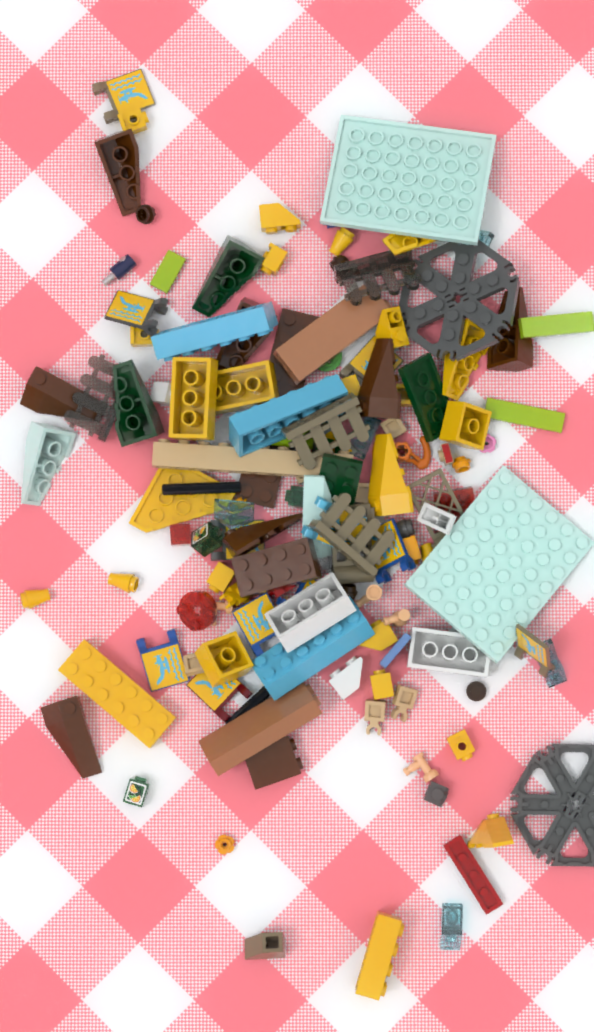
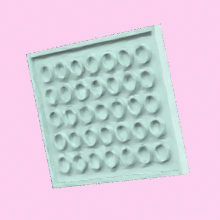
(408, 179)
(499, 564)

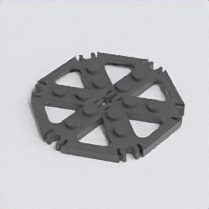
(469, 304)
(555, 803)

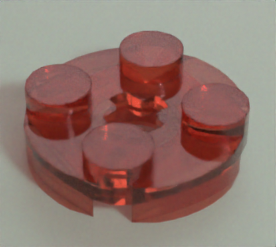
(187, 612)

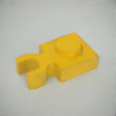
(232, 596)

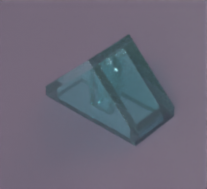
(233, 513)

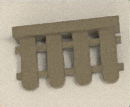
(330, 414)
(344, 531)

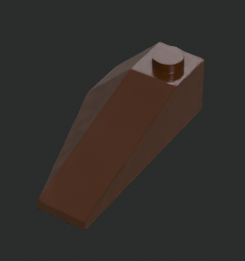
(121, 163)
(511, 351)
(238, 352)
(378, 389)
(51, 395)
(249, 537)
(70, 730)

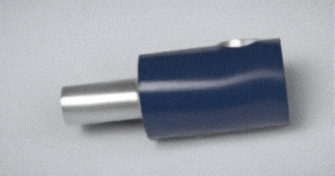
(120, 269)

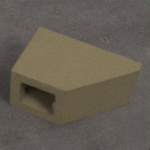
(265, 946)

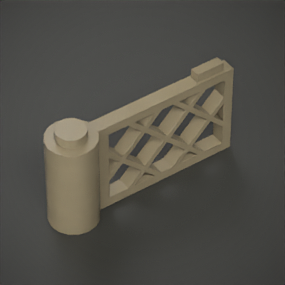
(438, 535)
(345, 570)

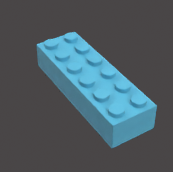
(214, 331)
(263, 422)
(285, 671)

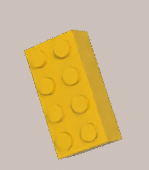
(245, 386)
(193, 398)
(378, 955)

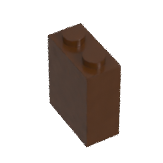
(274, 763)

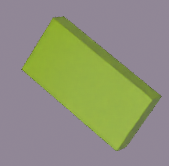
(168, 271)

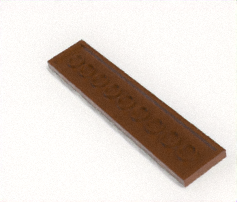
(264, 488)

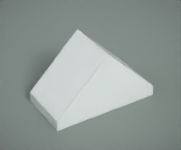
(436, 518)

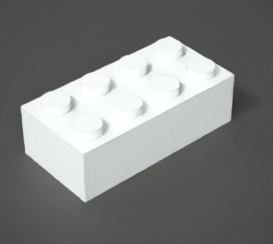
(310, 612)
(445, 653)

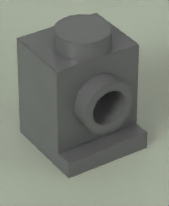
(436, 793)

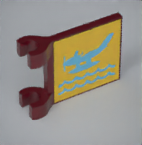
(218, 696)

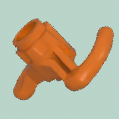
(418, 462)

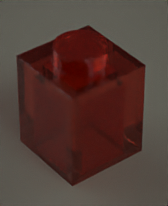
(180, 535)

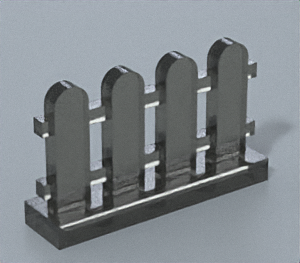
(372, 266)
(92, 404)

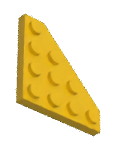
(161, 510)

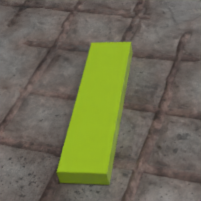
(556, 324)
(525, 415)

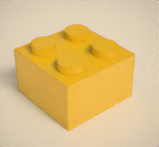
(465, 425)
(224, 659)

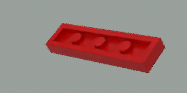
(473, 874)

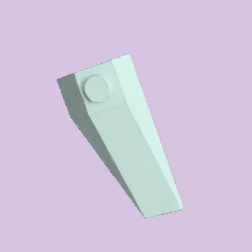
(44, 453)
(315, 486)

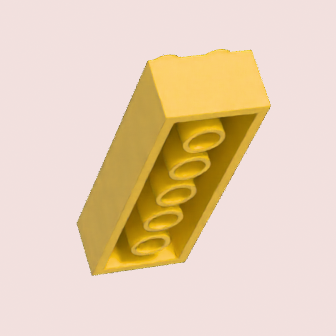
(117, 693)

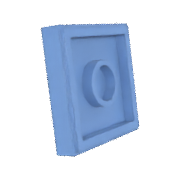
(395, 650)

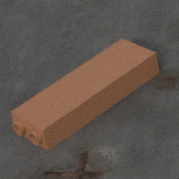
(328, 336)
(260, 728)

